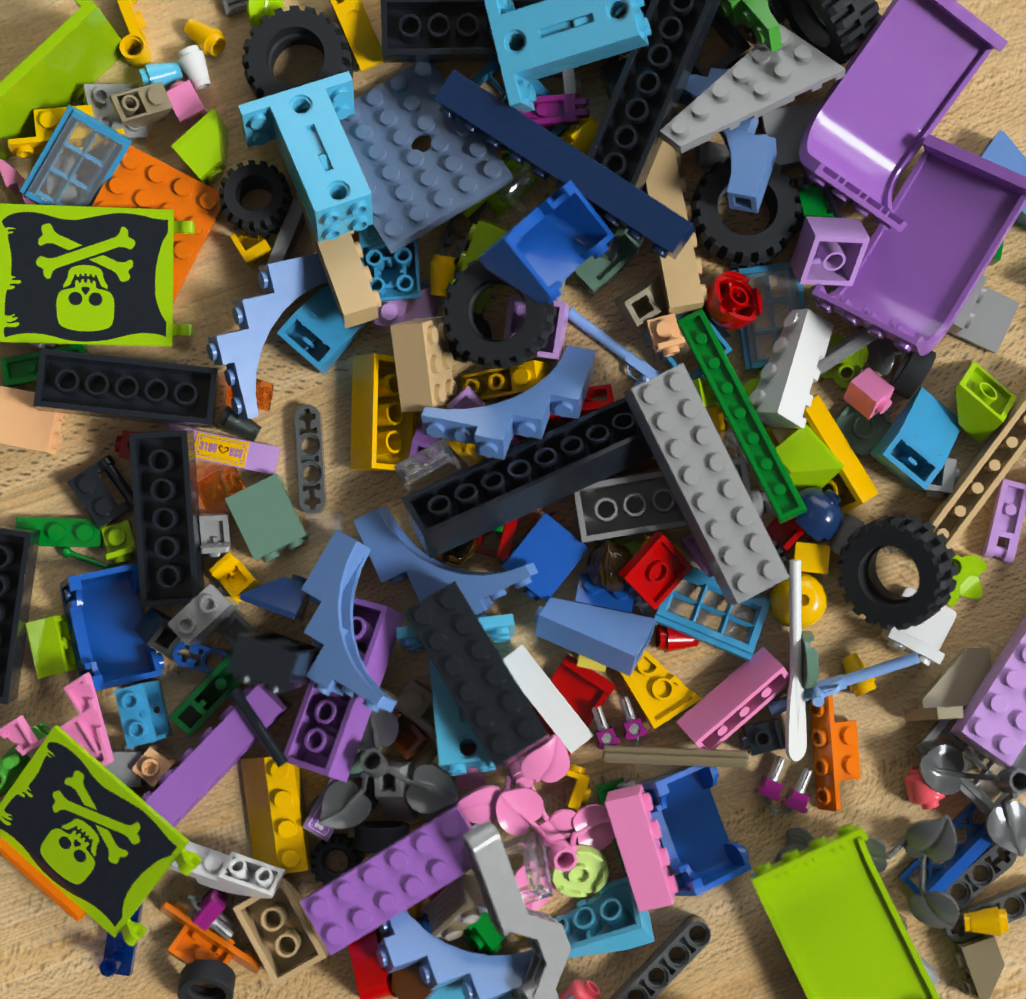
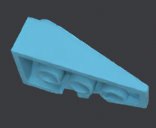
(607, 922)

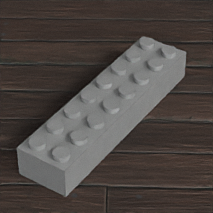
(706, 485)

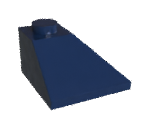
(280, 596)

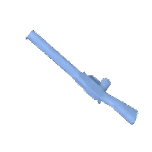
(644, 369)
(840, 682)

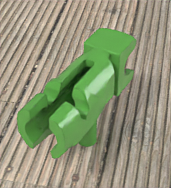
(13, 762)

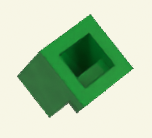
(812, 203)
(483, 936)

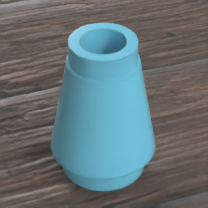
(160, 72)

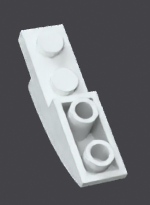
(234, 873)

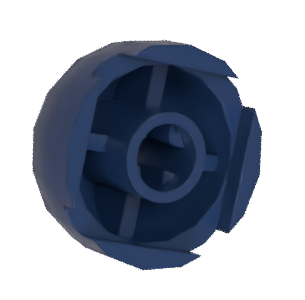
(822, 515)

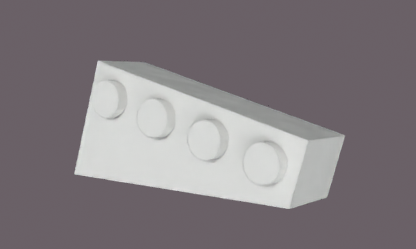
(792, 370)

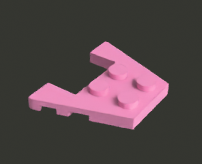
(86, 728)

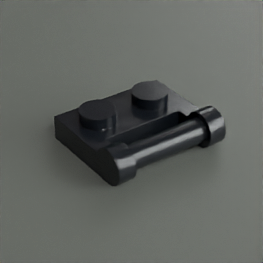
(97, 498)

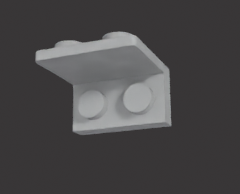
(104, 112)
(984, 318)

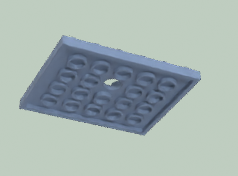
(413, 187)

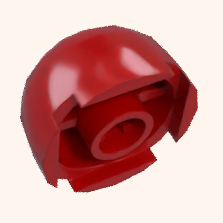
(732, 301)

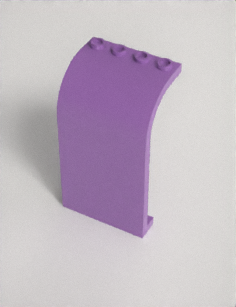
(892, 99)
(922, 277)

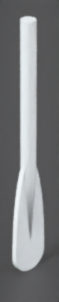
(795, 712)

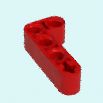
(370, 977)

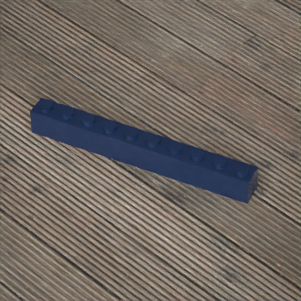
(562, 162)

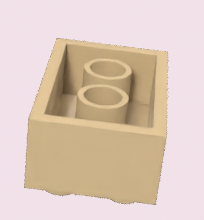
(423, 364)
(281, 931)

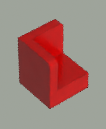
(785, 533)

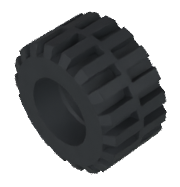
(247, 179)

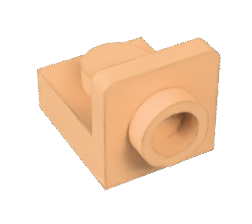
(665, 335)
(154, 764)

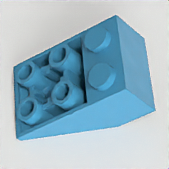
(394, 274)
(319, 332)
(918, 441)

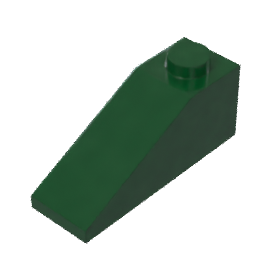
(205, 698)

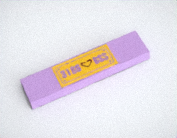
(234, 451)

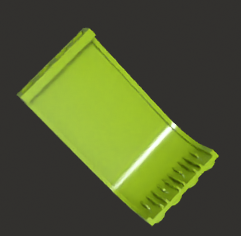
(56, 71)
(840, 922)

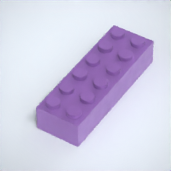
(333, 725)
(216, 755)
(390, 881)

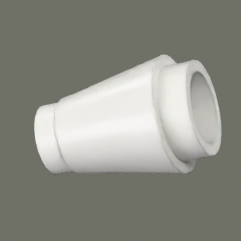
(194, 65)

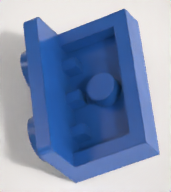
(593, 595)

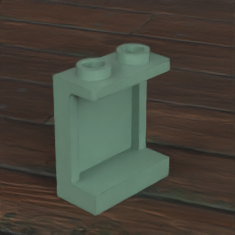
(596, 273)
(267, 519)

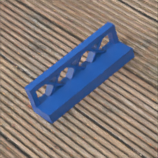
(964, 856)

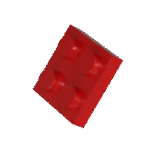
(655, 570)

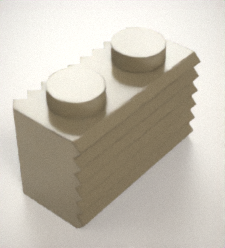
(455, 908)

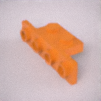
(833, 753)
(41, 881)
(198, 944)

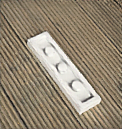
(547, 699)

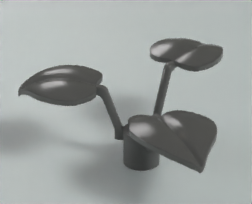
(346, 805)
(1005, 825)
(937, 841)

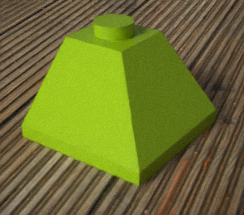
(205, 148)
(981, 402)
(808, 459)

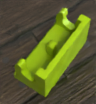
(51, 646)

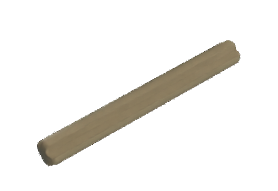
(675, 756)

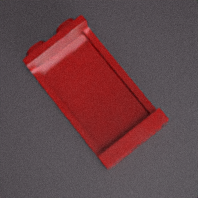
(581, 688)

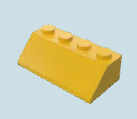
(378, 427)
(852, 482)
(276, 813)

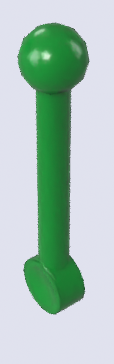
(67, 552)

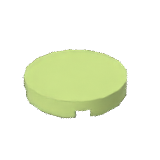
(587, 876)

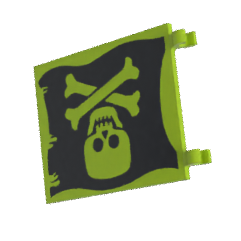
(88, 275)
(90, 834)

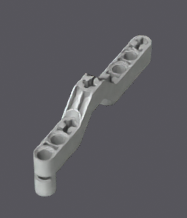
(510, 914)

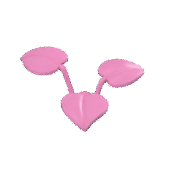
(545, 762)
(522, 806)

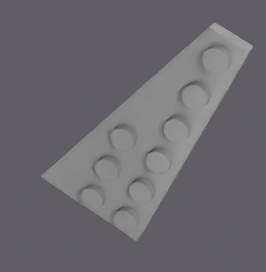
(751, 89)

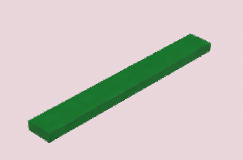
(741, 416)

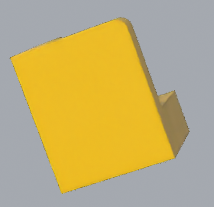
(252, 250)
(813, 557)

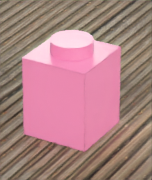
(186, 103)
(869, 393)

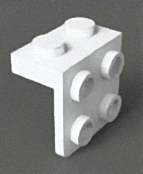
(925, 638)

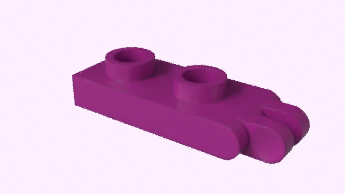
(558, 110)

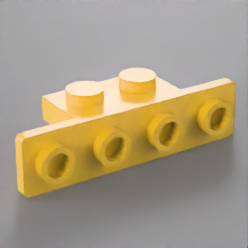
(45, 124)

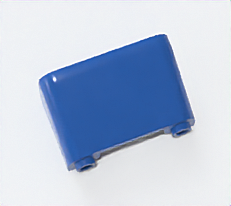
(548, 245)
(101, 623)
(693, 830)

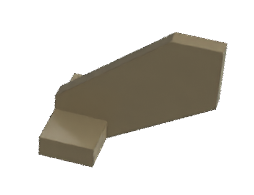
(953, 687)

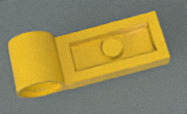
(136, 38)

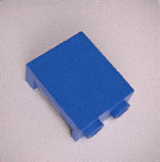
(551, 550)

